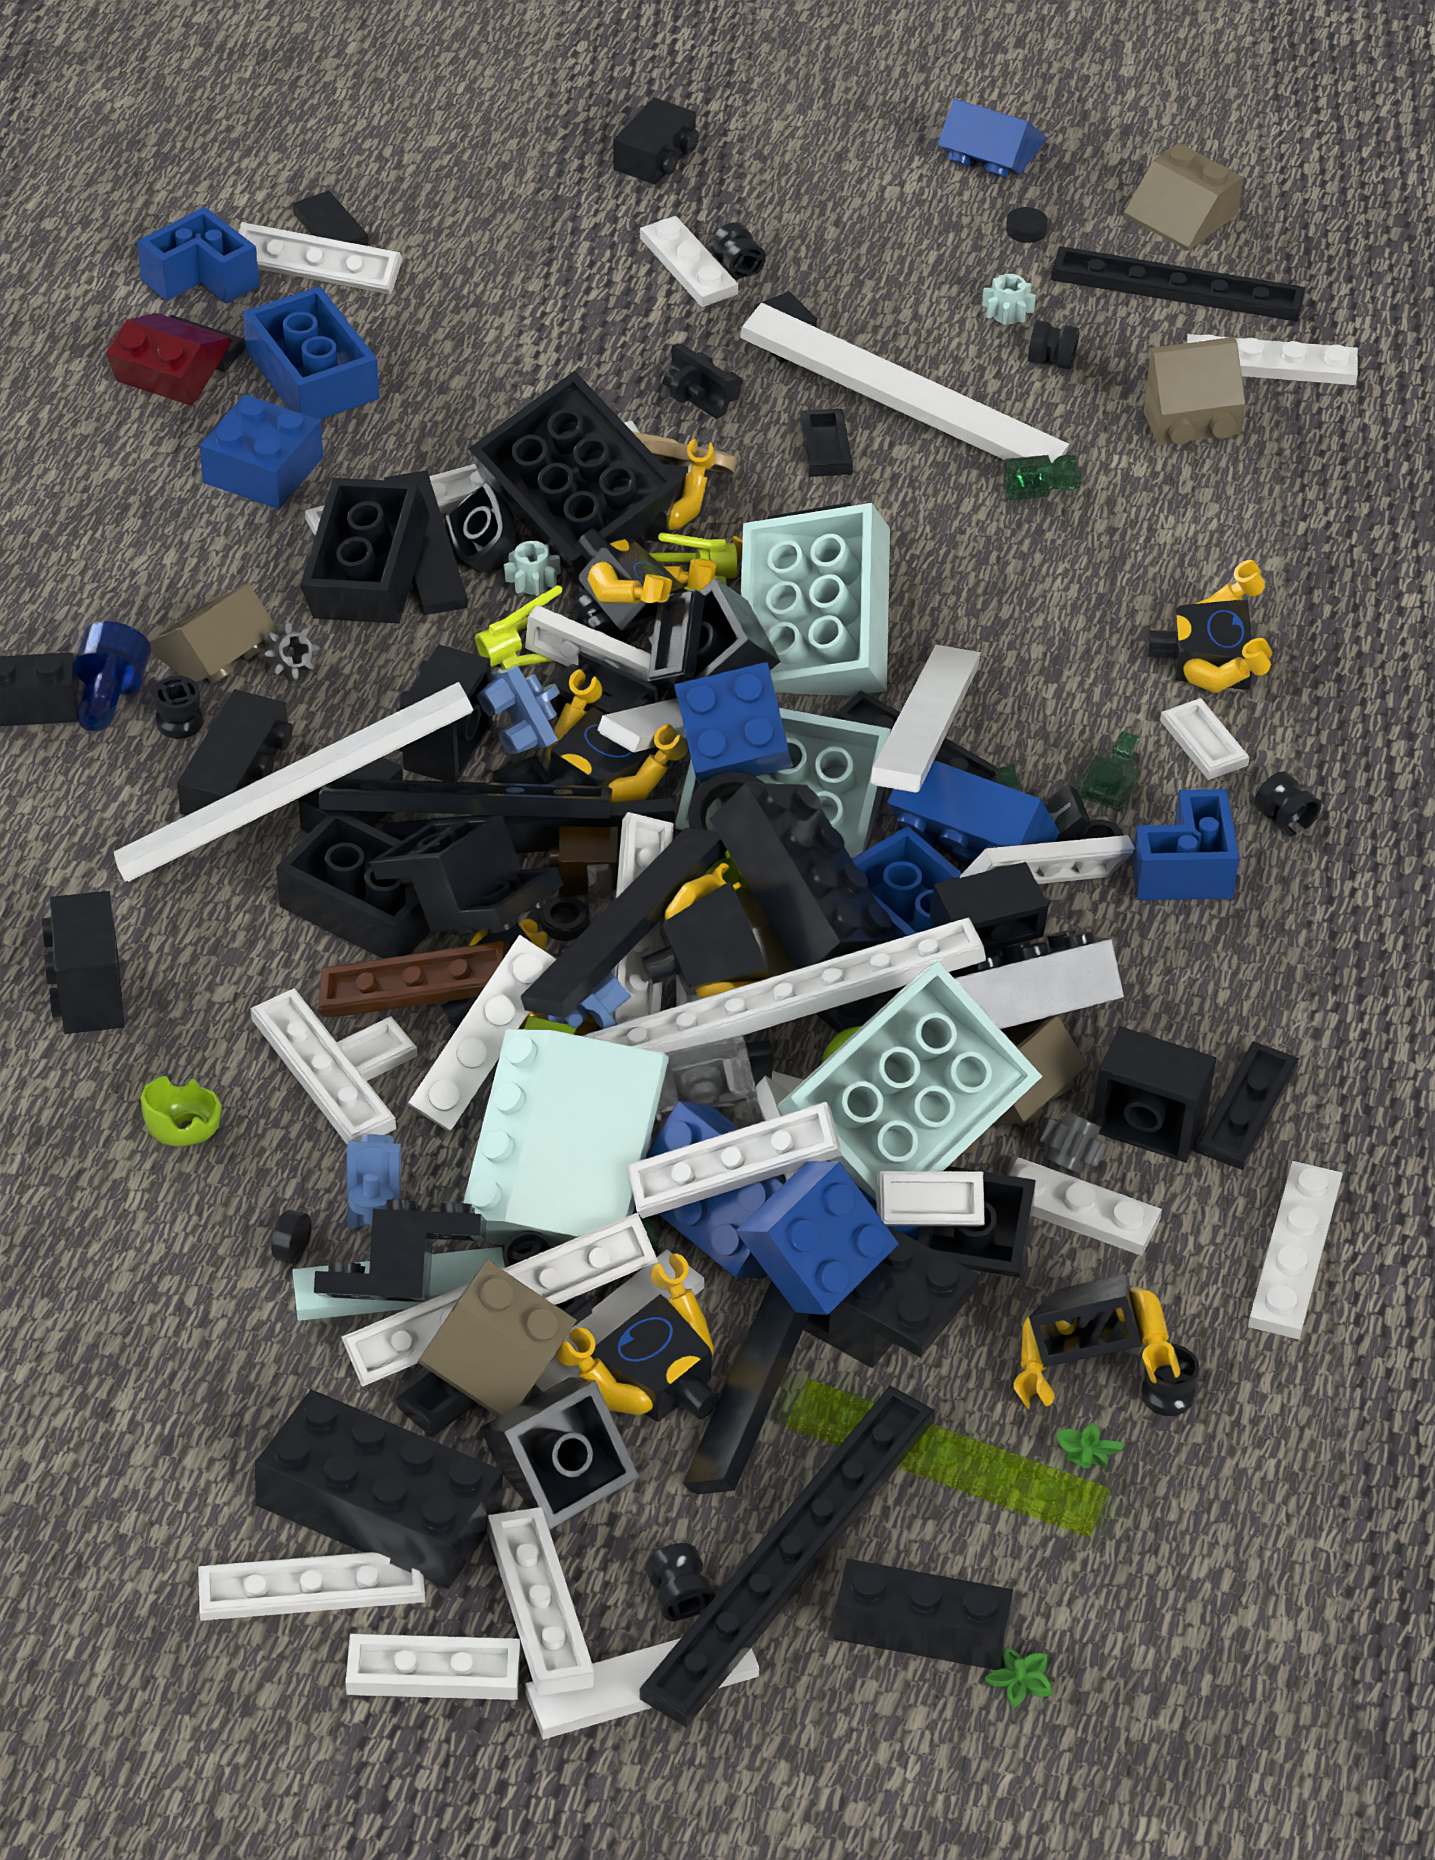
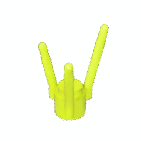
(715, 550)
(502, 638)

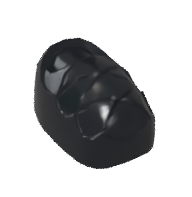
(482, 529)

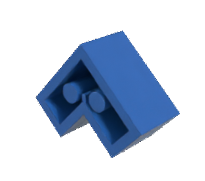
(198, 252)
(1192, 856)

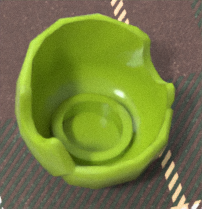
(168, 1106)

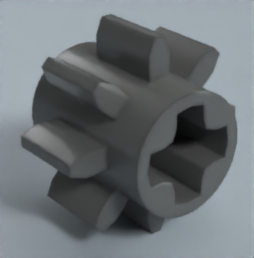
(274, 651)
(1073, 1142)

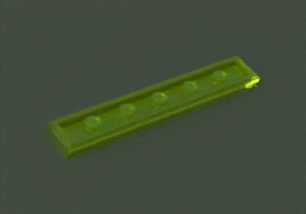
(963, 1463)

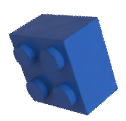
(261, 451)
(734, 723)
(817, 1237)

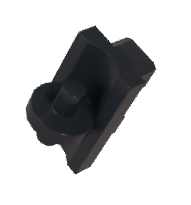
(698, 380)

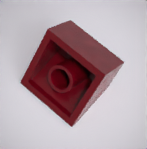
(166, 356)

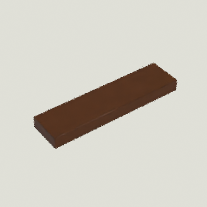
(409, 979)

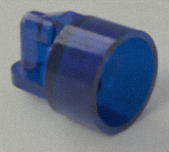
(109, 663)

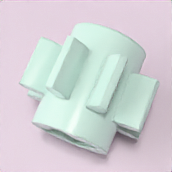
(1008, 299)
(532, 568)

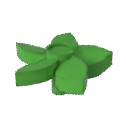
(1085, 1446)
(1021, 1676)

